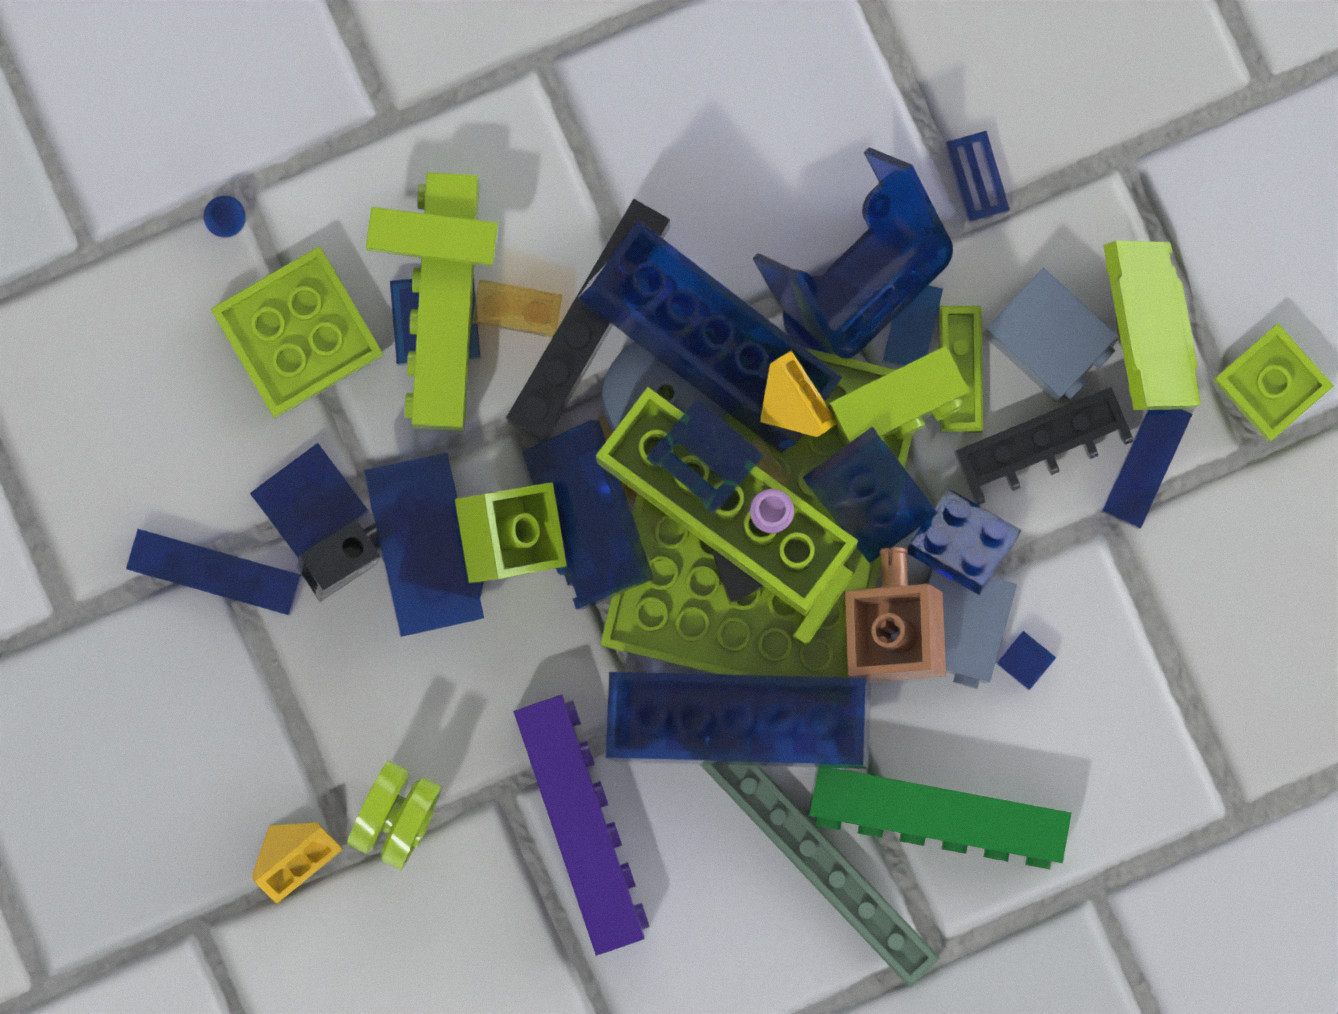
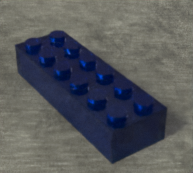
(698, 328)
(738, 720)

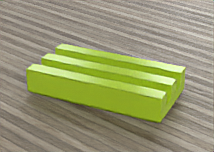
(822, 606)

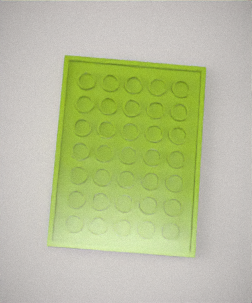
(685, 609)

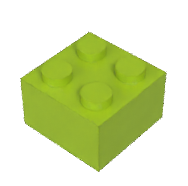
(510, 532)

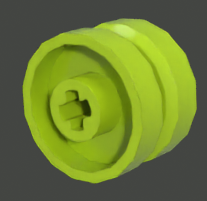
(391, 813)

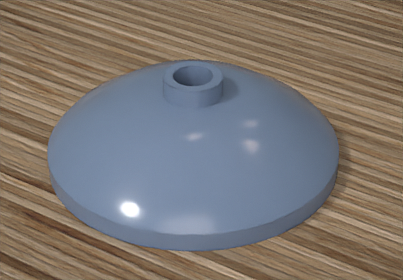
(634, 372)

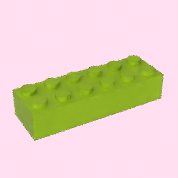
(788, 563)

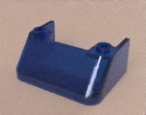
(875, 274)

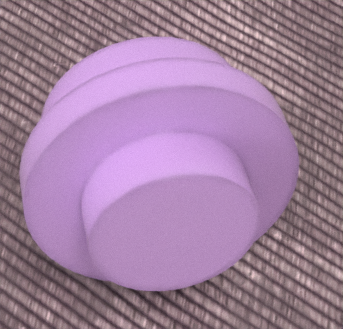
(772, 511)

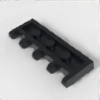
(1041, 441)

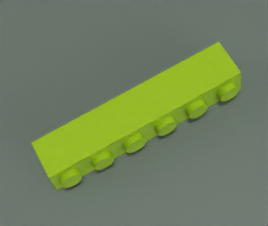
(443, 315)

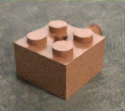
(880, 612)

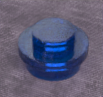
(224, 216)

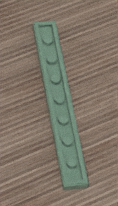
(826, 869)

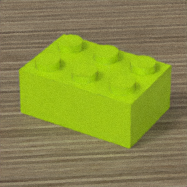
(902, 399)

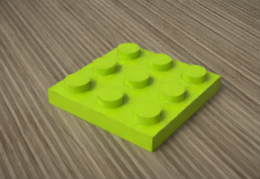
(297, 332)

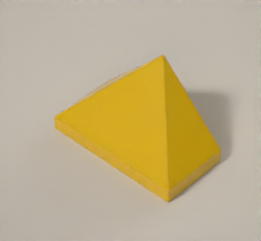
(793, 400)
(291, 856)

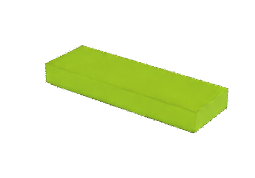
(432, 236)
(962, 334)

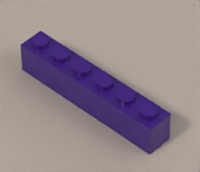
(579, 824)

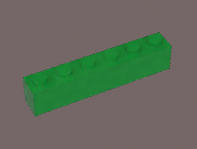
(939, 814)

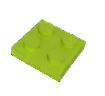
(1273, 382)

